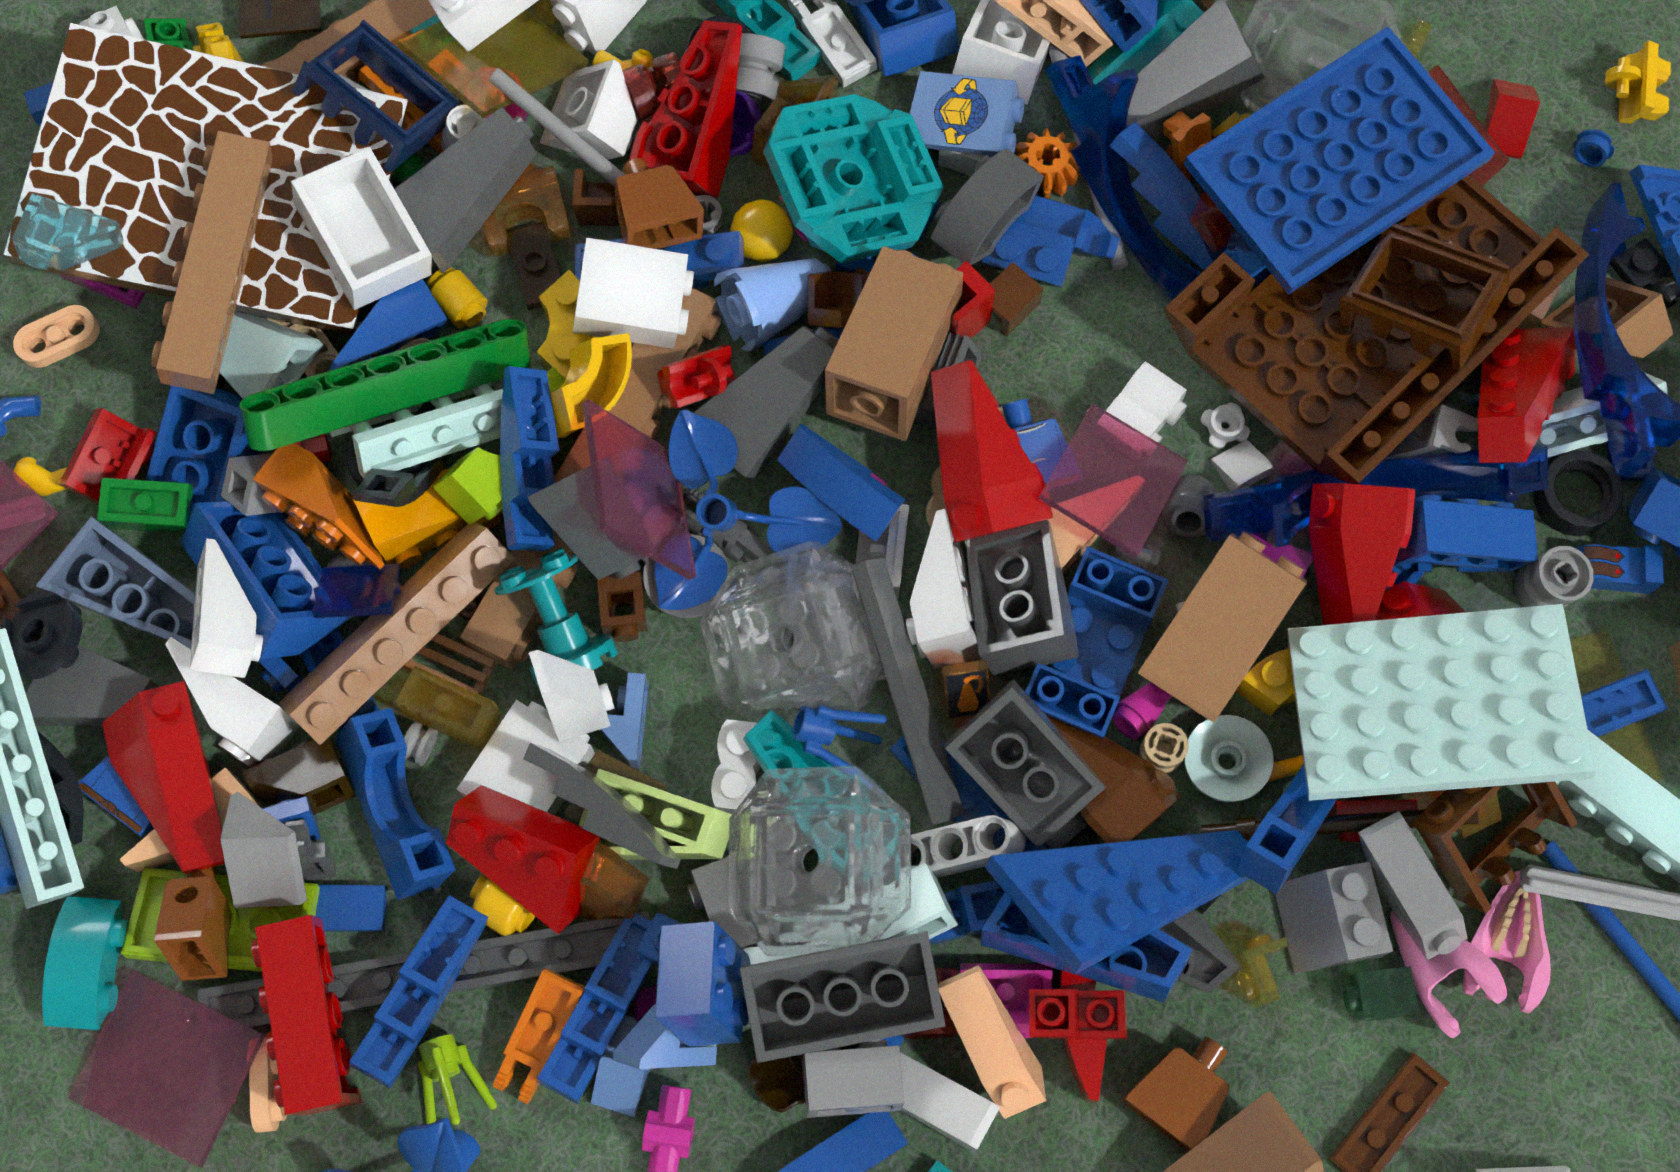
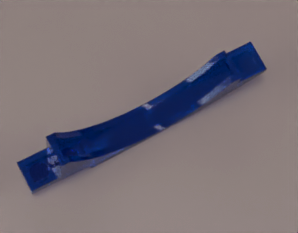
(1097, 117)
(1631, 404)
(1283, 507)

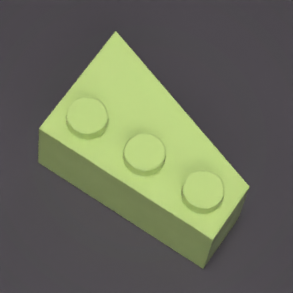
(685, 825)

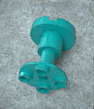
(561, 631)

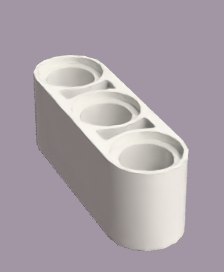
(977, 844)

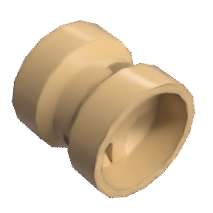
(1159, 752)

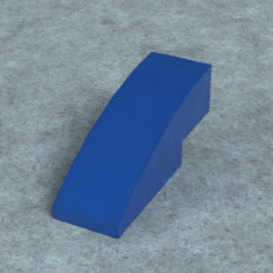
(840, 482)

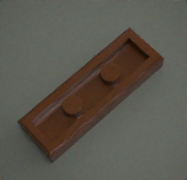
(1390, 1117)

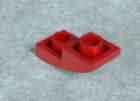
(1077, 1014)

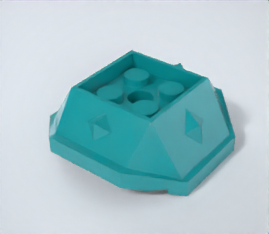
(853, 175)

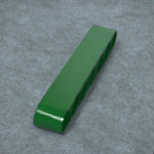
(383, 384)

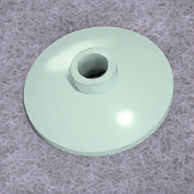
(1241, 741)

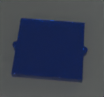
(357, 591)

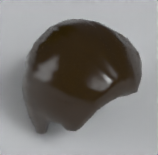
(778, 1082)

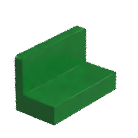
(145, 505)

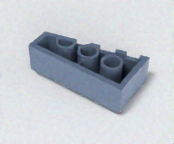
(122, 583)

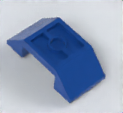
(1111, 615)

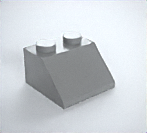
(1333, 918)

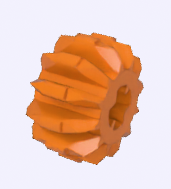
(1051, 149)

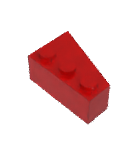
(524, 852)

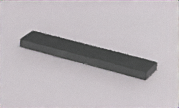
(907, 690)

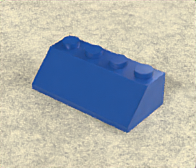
(272, 571)

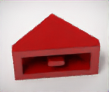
(1511, 116)

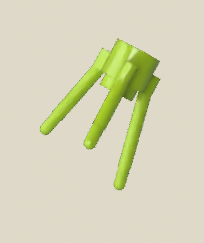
(441, 1061)

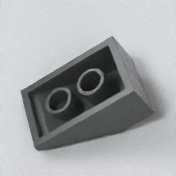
(1020, 599)
(1024, 763)

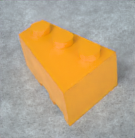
(416, 528)

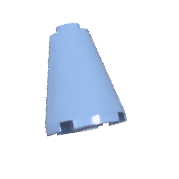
(764, 298)

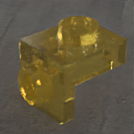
(1256, 978)

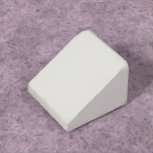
(1242, 466)

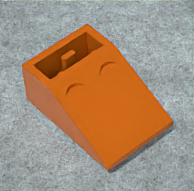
(316, 503)

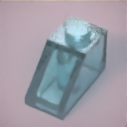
(63, 235)

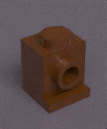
(618, 593)

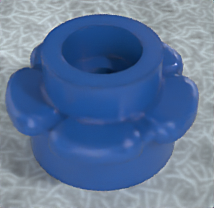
(1595, 144)

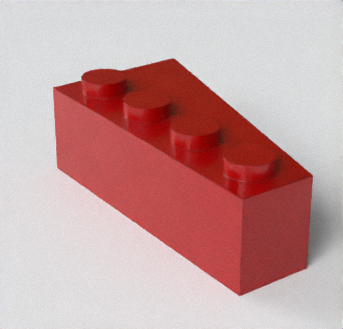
(1519, 390)
(303, 1017)

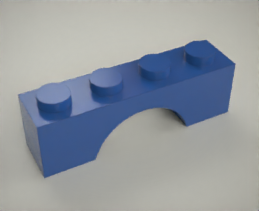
(375, 761)

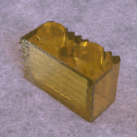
(448, 707)

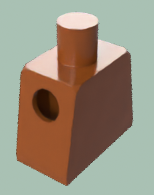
(656, 207)
(194, 926)
(1182, 1093)

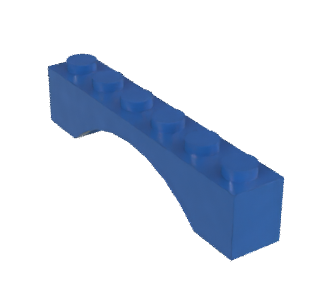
(1283, 835)

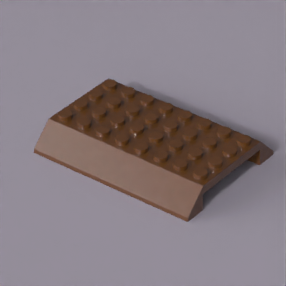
(1341, 389)

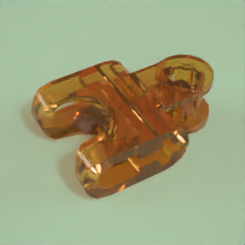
(532, 196)

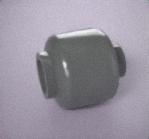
(1185, 506)

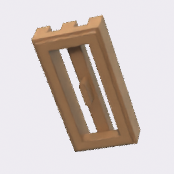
(453, 646)

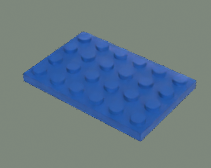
(1338, 159)

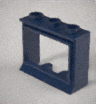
(395, 69)

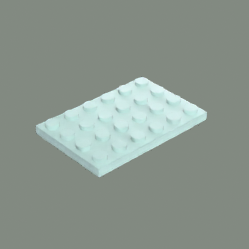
(1439, 703)

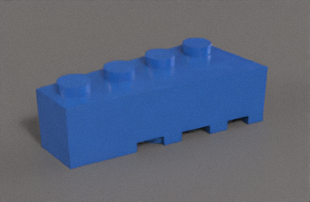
(1143, 968)

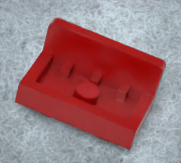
(107, 451)

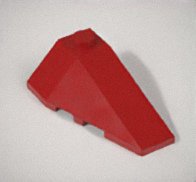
(697, 112)
(982, 464)
(164, 765)

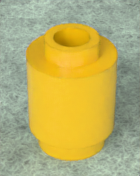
(458, 297)

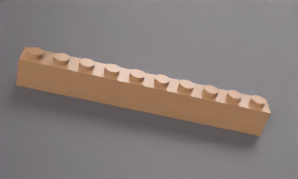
(506, 622)

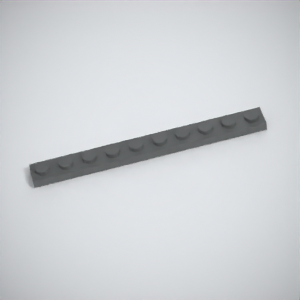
(489, 964)

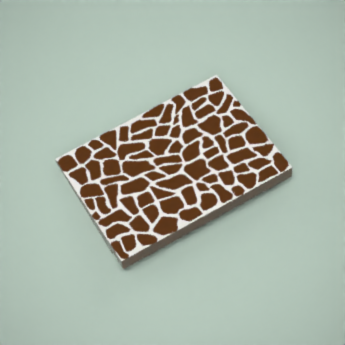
(131, 143)

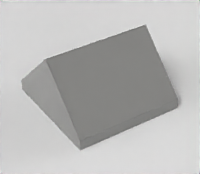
(260, 857)

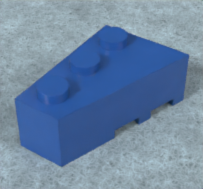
(1469, 536)

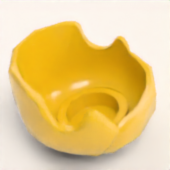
(764, 230)

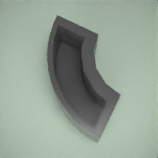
(986, 206)

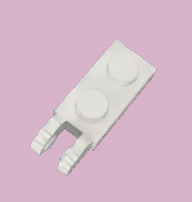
(837, 38)

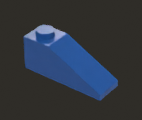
(393, 323)

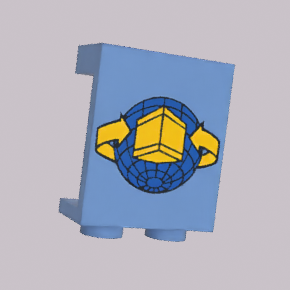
(966, 112)

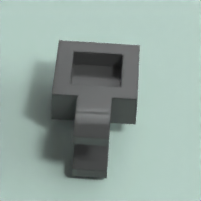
(314, 856)

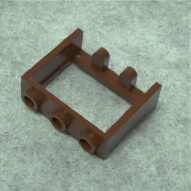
(1424, 331)
(1457, 805)

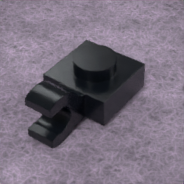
(1646, 268)

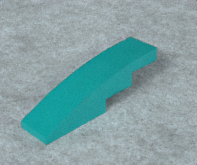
(773, 21)

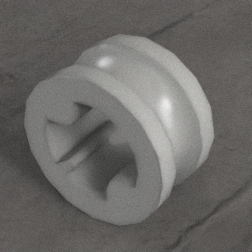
(711, 203)
(419, 742)

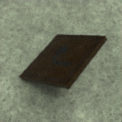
(278, 17)

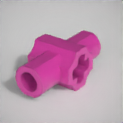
(669, 1130)

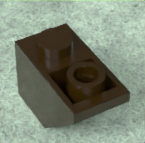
(301, 772)

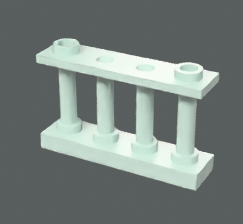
(429, 434)

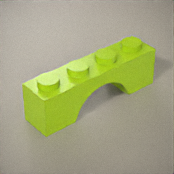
(475, 479)

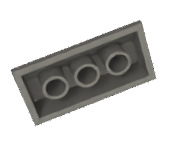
(842, 996)

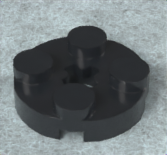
(60, 638)

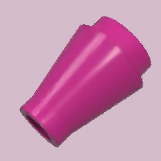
(1140, 710)

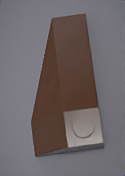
(1134, 788)

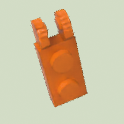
(539, 1030)

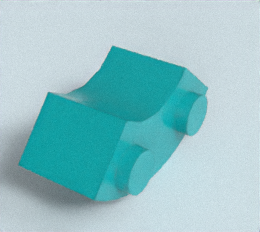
(83, 963)

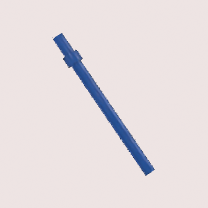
(1621, 938)

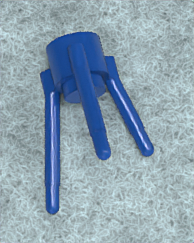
(820, 726)

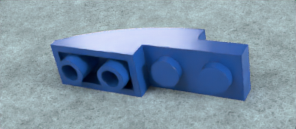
(705, 255)

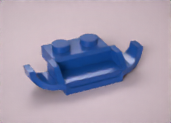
(1047, 236)

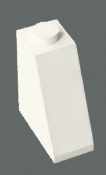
(945, 1105)

